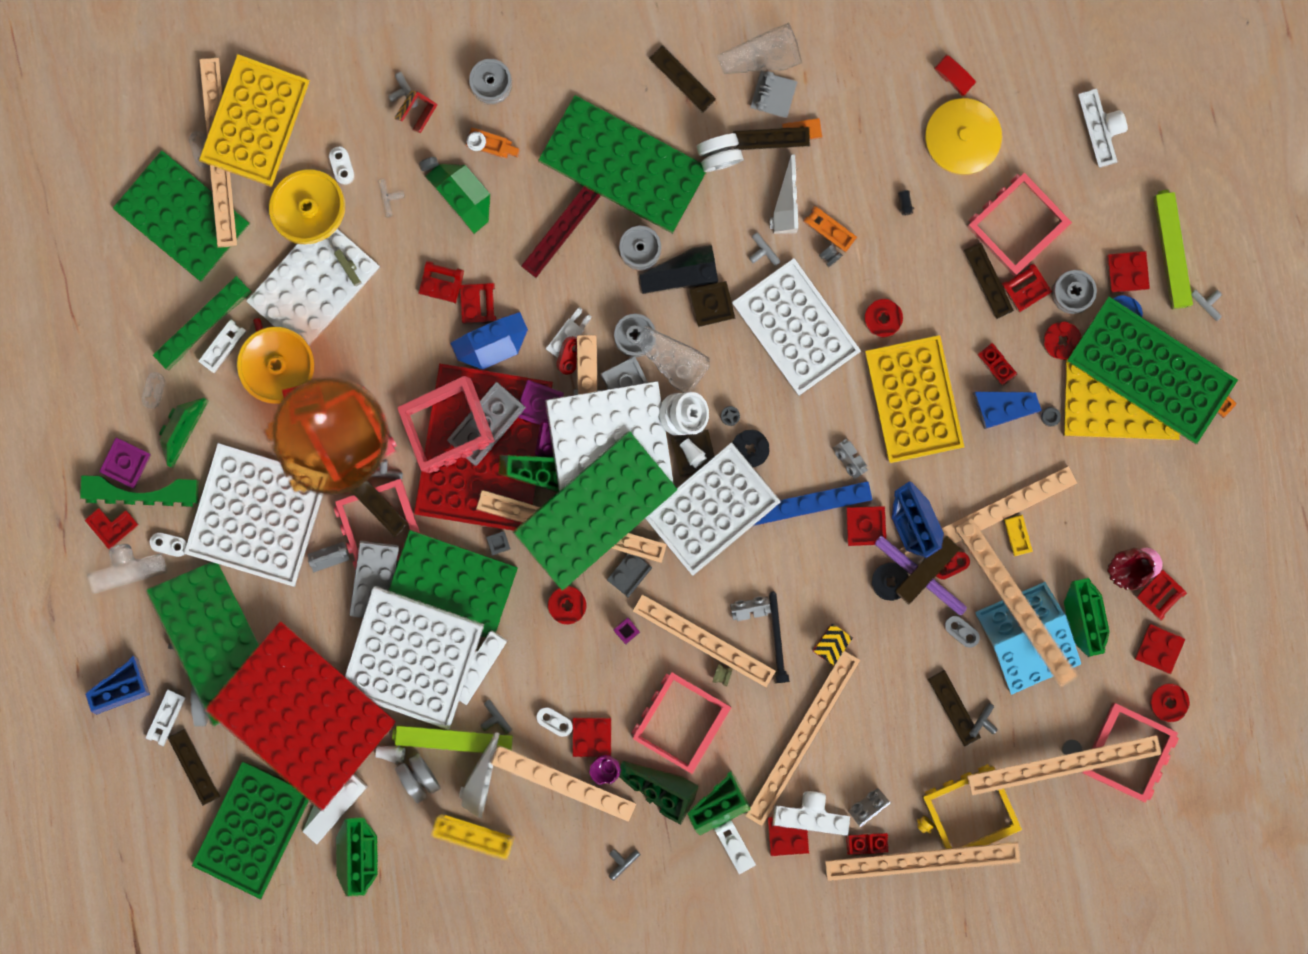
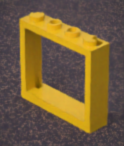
(950, 786)
(473, 836)

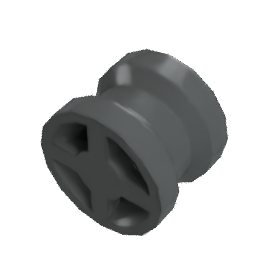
(830, 255)
(732, 414)

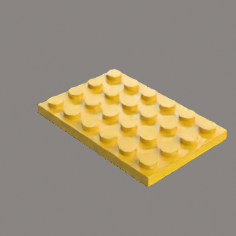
(254, 120)
(914, 399)
(1100, 412)

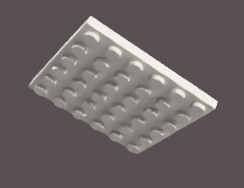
(592, 422)
(252, 517)
(413, 657)

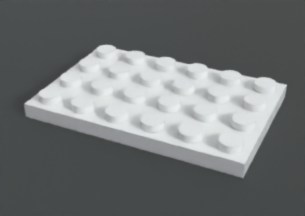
(312, 286)
(796, 327)
(712, 509)

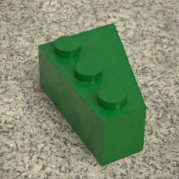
(719, 806)

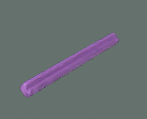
(909, 566)

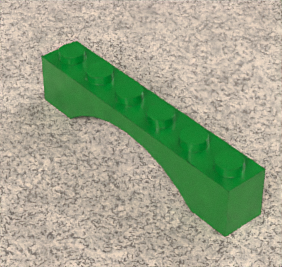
(201, 322)
(180, 491)

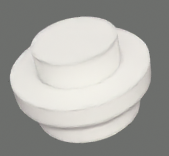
(476, 141)

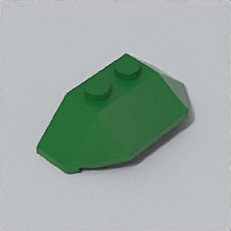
(462, 193)
(180, 428)
(1087, 617)
(356, 856)

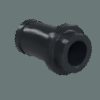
(905, 203)

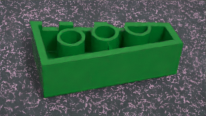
(531, 470)

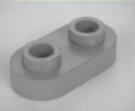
(962, 631)

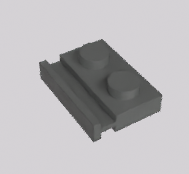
(629, 574)

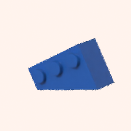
(1003, 407)
(119, 688)

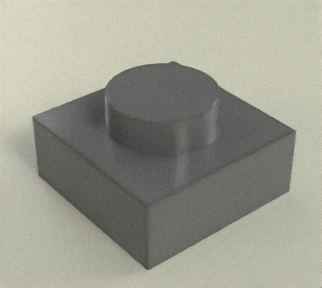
(498, 543)

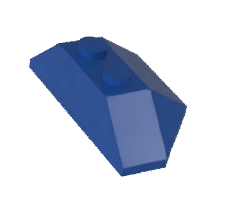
(491, 342)
(916, 521)

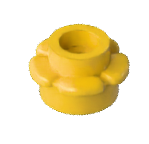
(925, 824)

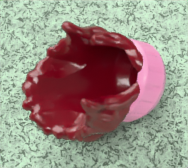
(1134, 567)

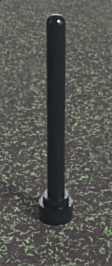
(781, 674)

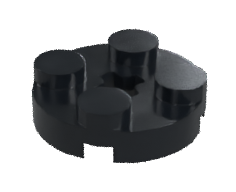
(761, 446)
(879, 580)

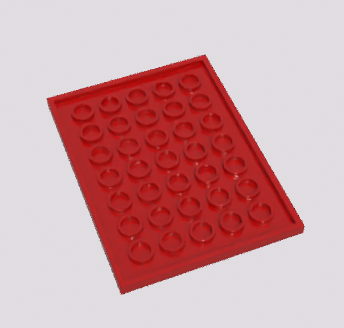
(456, 488)
(300, 716)

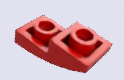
(955, 74)
(997, 364)
(867, 843)

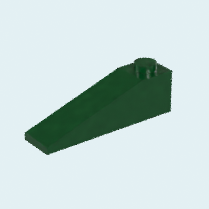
(667, 791)

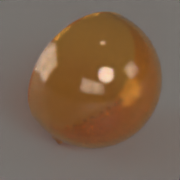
(329, 436)

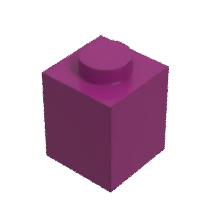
(626, 631)

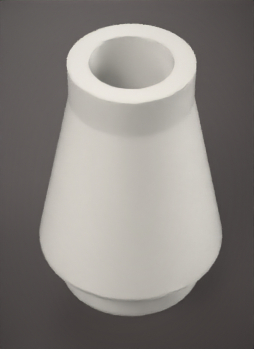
(693, 454)
(391, 753)

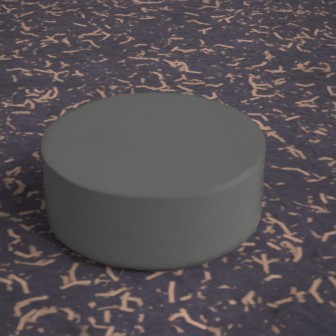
(428, 163)
(1050, 417)
(1071, 746)

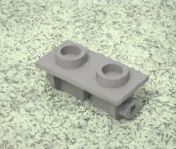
(844, 452)
(328, 557)
(759, 606)

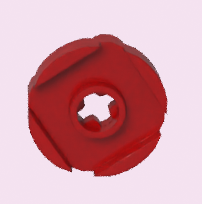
(892, 324)
(1051, 340)
(558, 612)
(1175, 693)

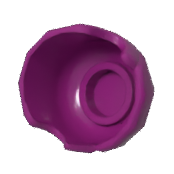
(604, 770)

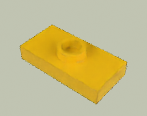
(1018, 535)

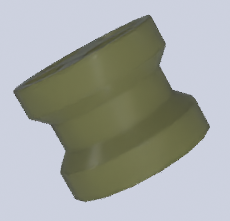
(722, 675)

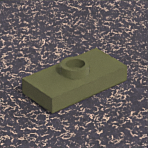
(349, 267)

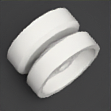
(719, 152)
(684, 413)

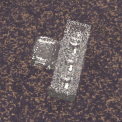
(126, 569)

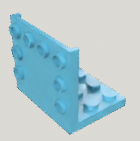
(1015, 653)

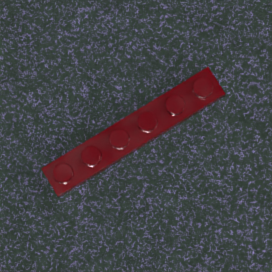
(560, 231)

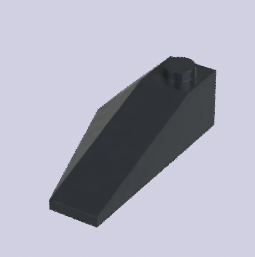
(686, 270)

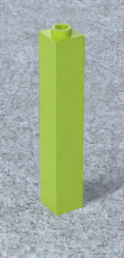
(1173, 250)
(447, 739)

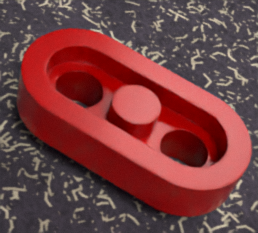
(567, 356)
(953, 568)

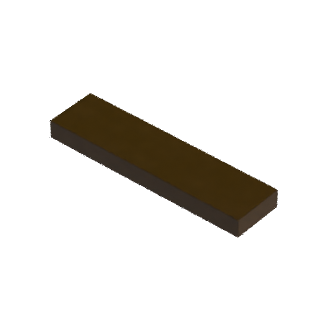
(682, 79)
(773, 138)
(988, 280)
(380, 508)
(926, 571)
(953, 707)
(193, 767)

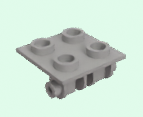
(773, 94)
(869, 807)

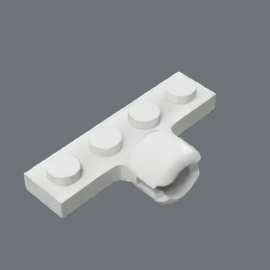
(1102, 127)
(481, 664)
(811, 816)

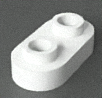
(341, 165)
(168, 544)
(554, 722)

